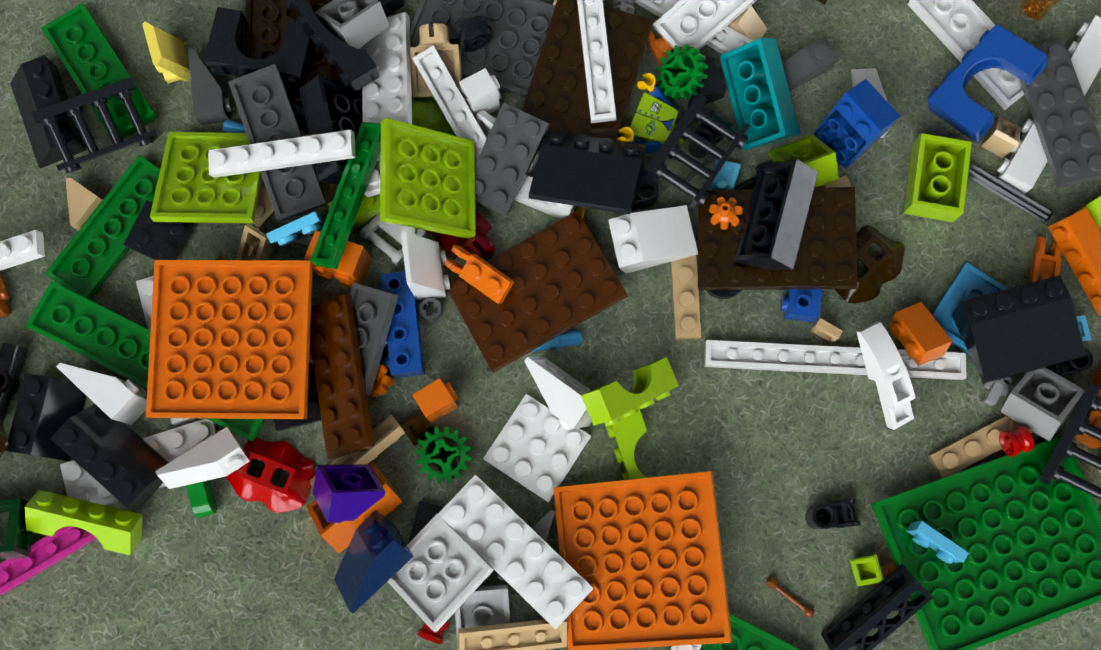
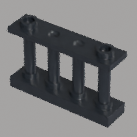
(97, 98)
(684, 131)
(1067, 448)

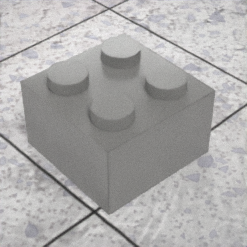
(353, 20)
(1042, 402)

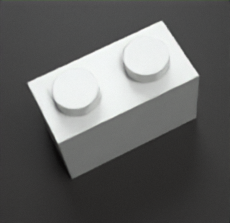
(481, 92)

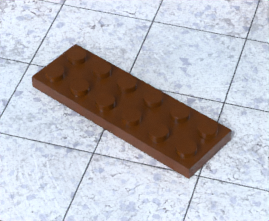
(340, 378)

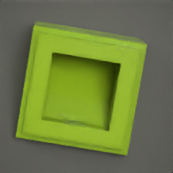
(867, 570)

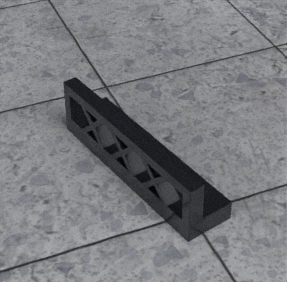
(873, 610)

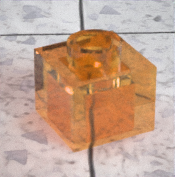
(1037, 8)

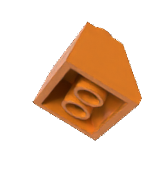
(340, 534)

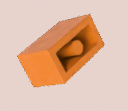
(919, 333)
(436, 400)

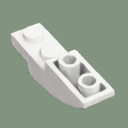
(889, 372)

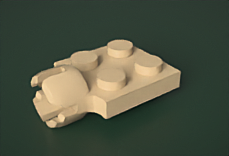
(450, 54)

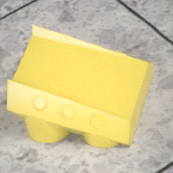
(167, 54)

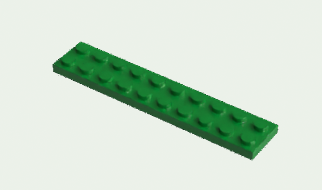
(107, 341)

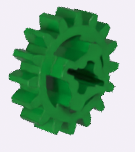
(688, 65)
(439, 442)

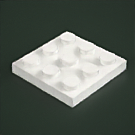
(536, 448)
(440, 573)

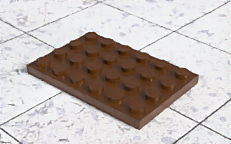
(556, 286)

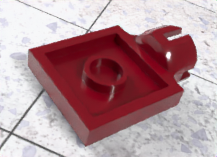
(473, 244)

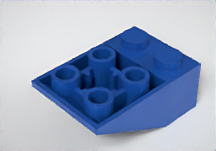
(856, 123)

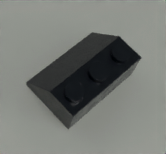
(40, 412)

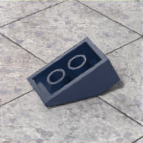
(370, 560)

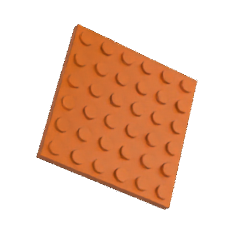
(230, 339)
(650, 559)

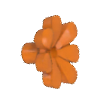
(725, 212)
(382, 381)

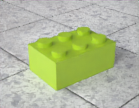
(937, 177)

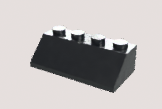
(36, 87)
(776, 215)
(112, 455)

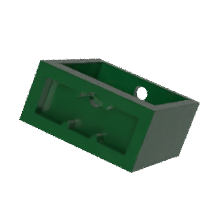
(17, 538)

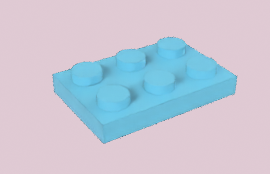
(289, 233)

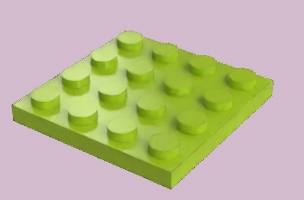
(427, 179)
(188, 191)

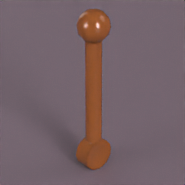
(772, 583)

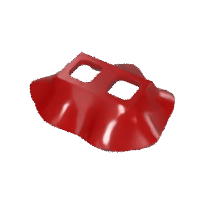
(275, 455)

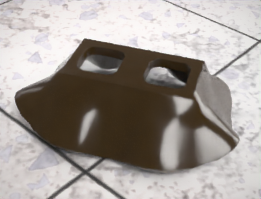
(878, 270)

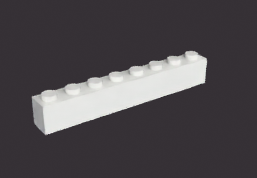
(1029, 156)

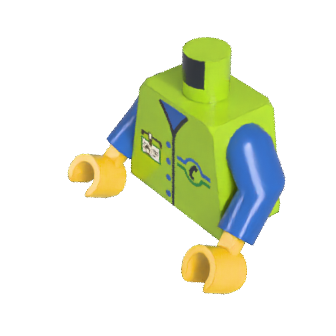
(653, 118)

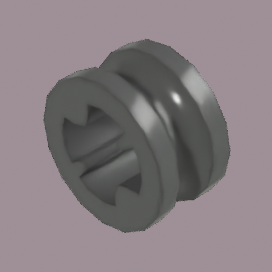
(424, 314)

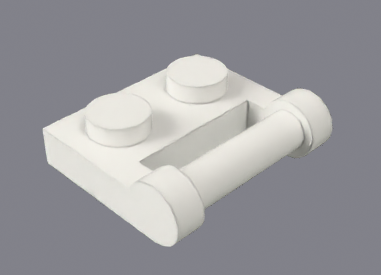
(394, 231)

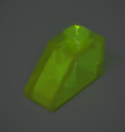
(430, 117)

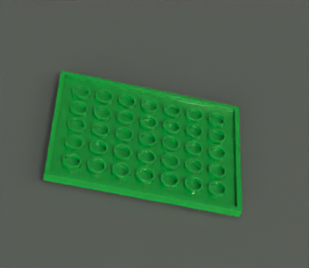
(1026, 542)

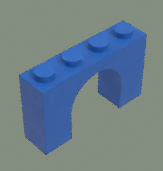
(995, 50)

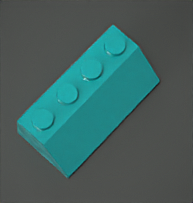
(760, 93)

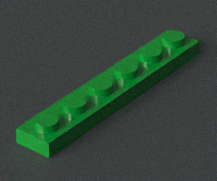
(348, 197)

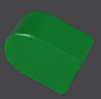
(202, 498)

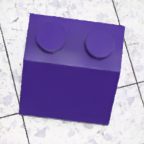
(346, 491)

